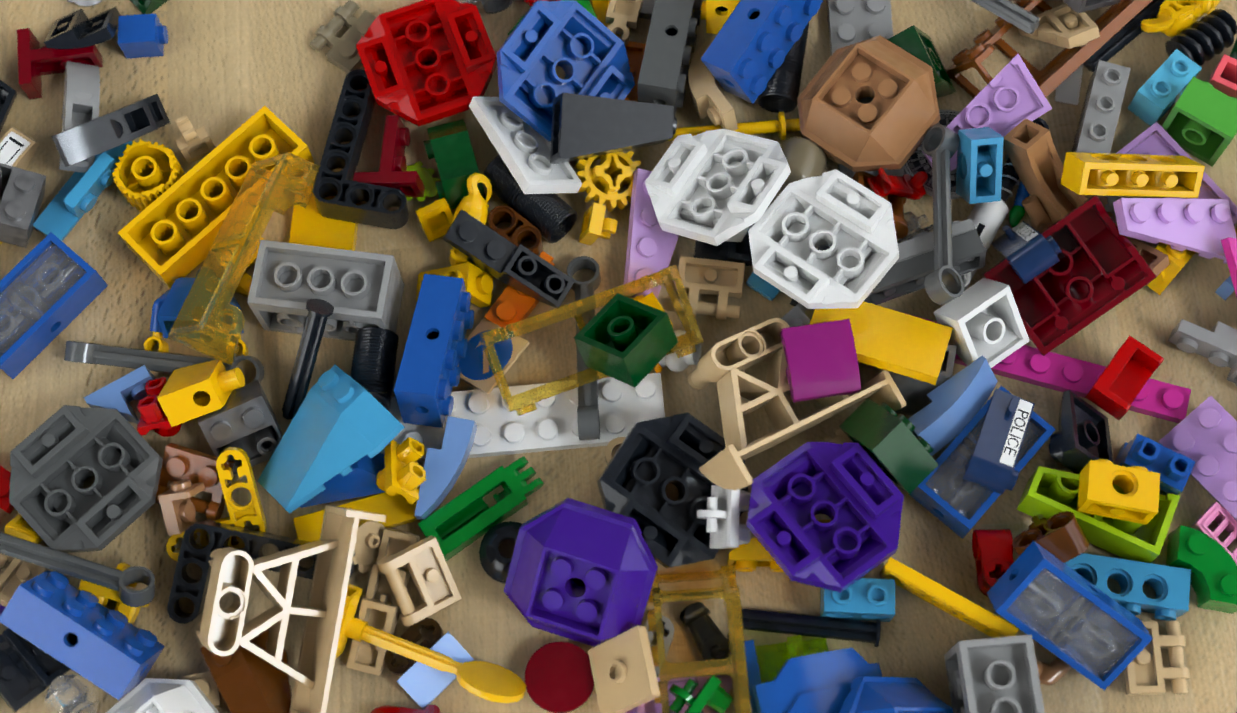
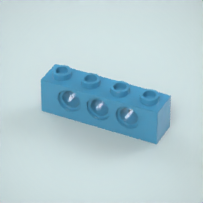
(1169, 583)

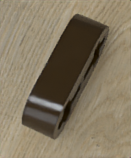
(413, 635)

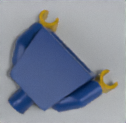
(166, 310)

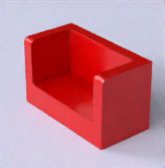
(1124, 377)

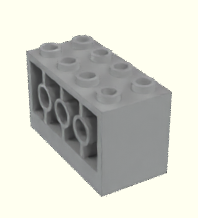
(358, 284)
(994, 676)

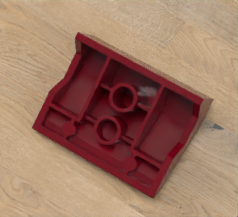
(1091, 278)

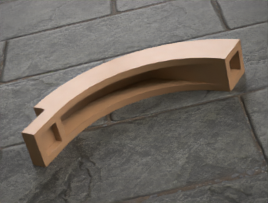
(1041, 171)

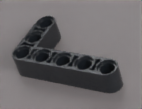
(347, 156)
(219, 535)

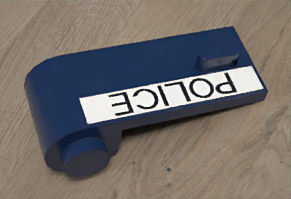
(1027, 250)
(999, 443)

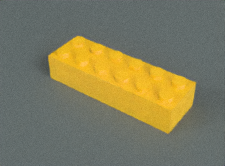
(185, 220)

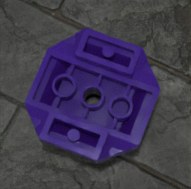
(832, 482)
(586, 545)

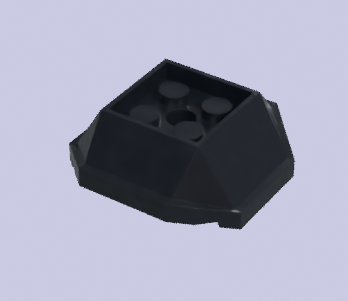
(636, 481)

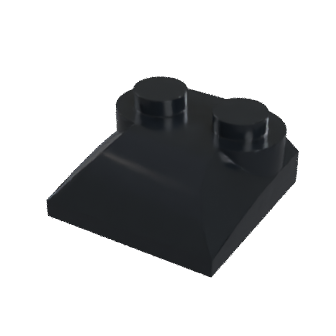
(1081, 434)

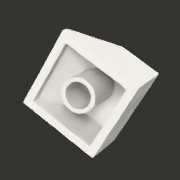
(984, 322)

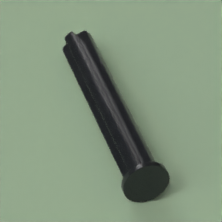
(1123, 36)
(306, 356)
(812, 626)

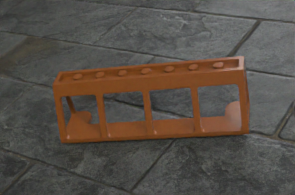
(1060, 66)

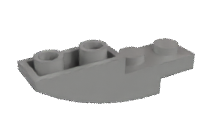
(80, 103)
(1215, 344)

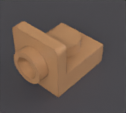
(177, 507)

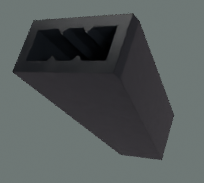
(599, 125)

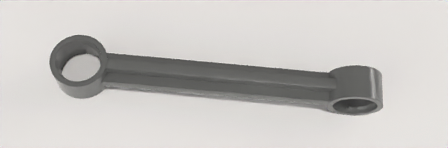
(941, 145)
(135, 358)
(587, 407)
(83, 569)

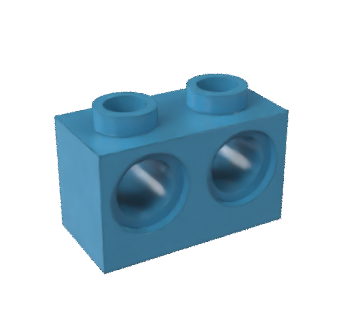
(862, 601)

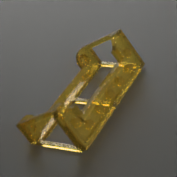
(207, 317)
(525, 401)

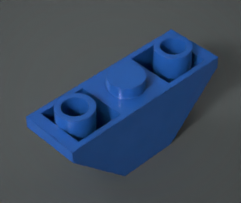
(353, 485)

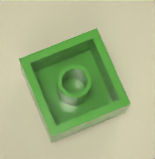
(1203, 121)

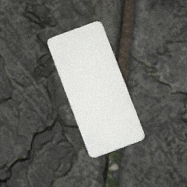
(1070, 89)

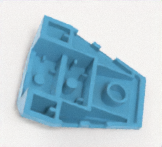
(327, 435)

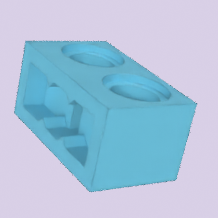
(1163, 88)

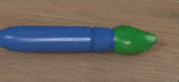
(1018, 211)

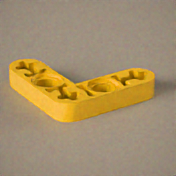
(237, 513)

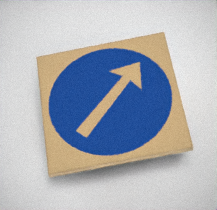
(475, 366)

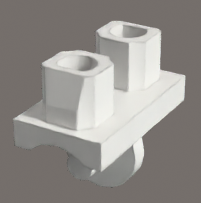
(723, 517)

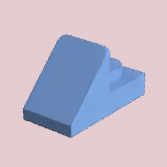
(121, 392)

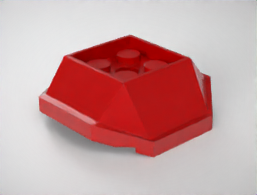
(421, 33)

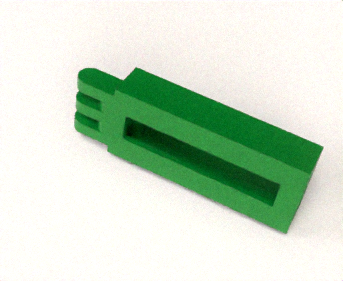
(469, 516)

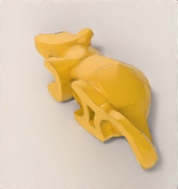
(1178, 15)
(475, 206)

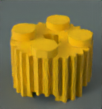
(146, 172)

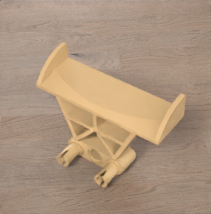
(725, 365)
(233, 571)

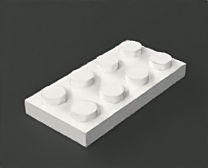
(523, 150)

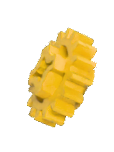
(600, 186)

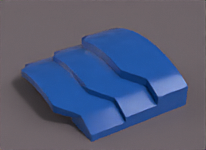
(813, 683)

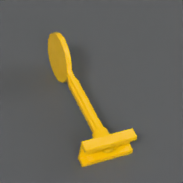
(477, 677)

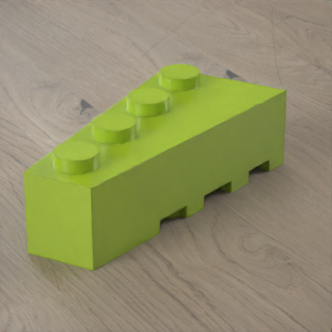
(1056, 491)

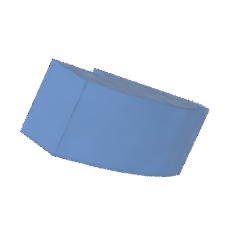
(954, 404)
(445, 465)

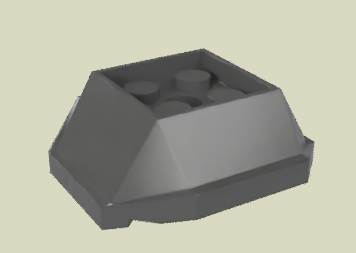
(59, 458)

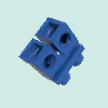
(1172, 466)

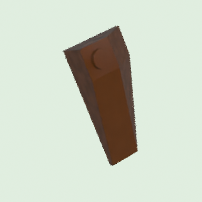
(249, 681)

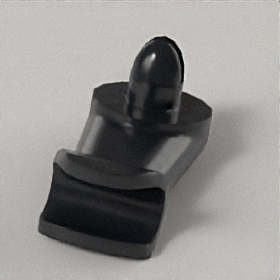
(707, 635)

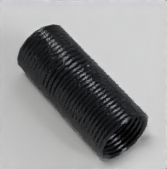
(784, 85)
(544, 211)
(375, 362)

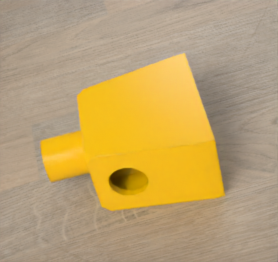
(198, 390)

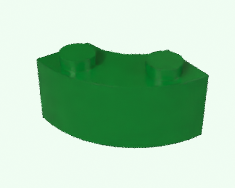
(1210, 565)

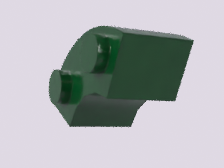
(454, 160)

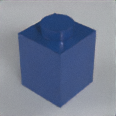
(141, 36)

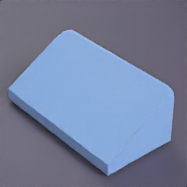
(425, 682)

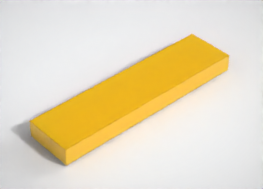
(395, 507)

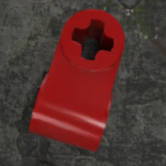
(992, 554)

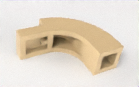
(706, 92)

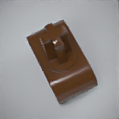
(518, 231)
(1057, 534)

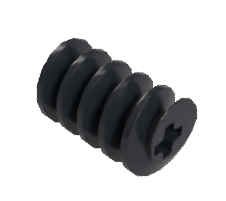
(1205, 37)

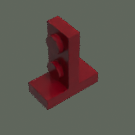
(38, 61)
(393, 162)

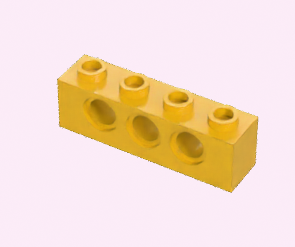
(1132, 175)

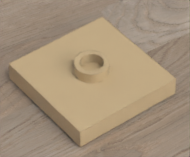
(624, 671)

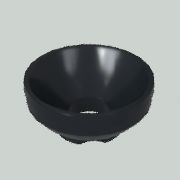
(490, 558)

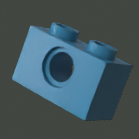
(979, 165)

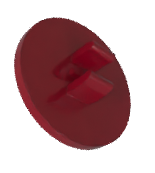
(559, 677)

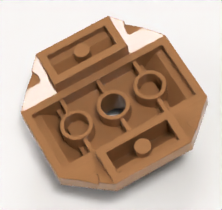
(875, 132)

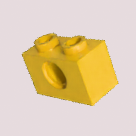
(1100, 498)

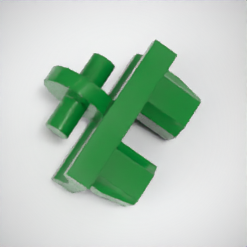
(710, 695)

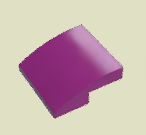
(821, 360)

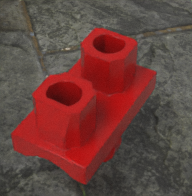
(152, 413)

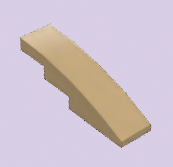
(379, 605)

